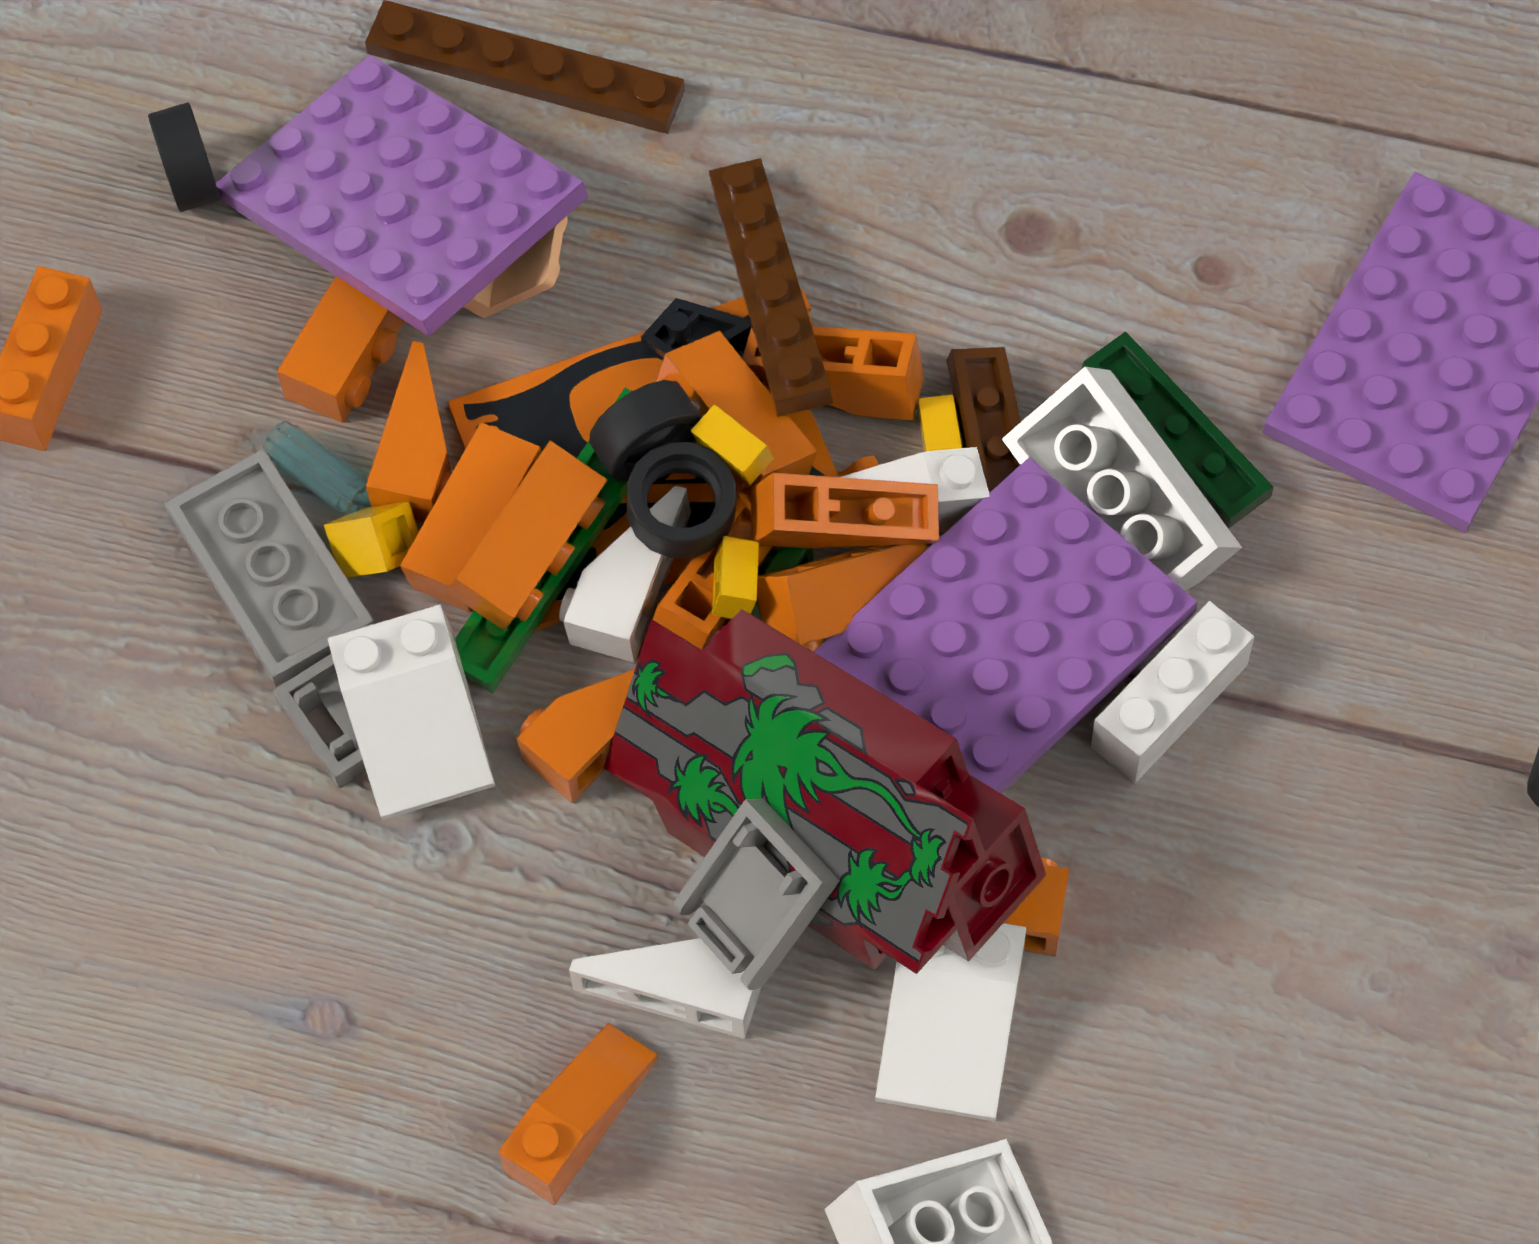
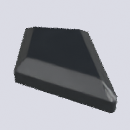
(687, 322)

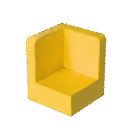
(372, 538)

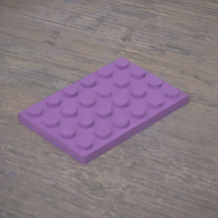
(401, 193)
(1425, 356)
(1013, 624)

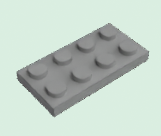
(268, 565)

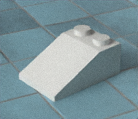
(411, 711)
(952, 1029)
(946, 1200)

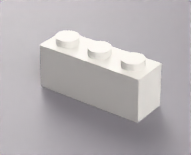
(1171, 692)

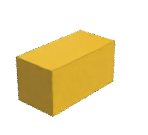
(938, 423)
(733, 443)
(735, 577)

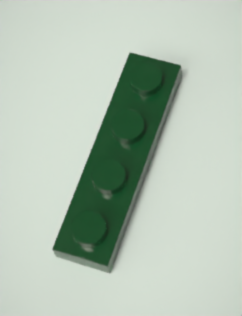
(1199, 446)

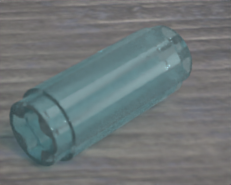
(317, 467)

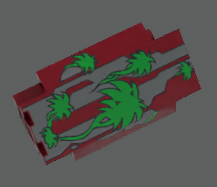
(855, 775)

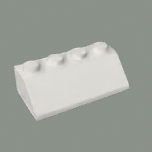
(1124, 472)

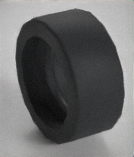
(184, 157)
(642, 422)
(681, 458)

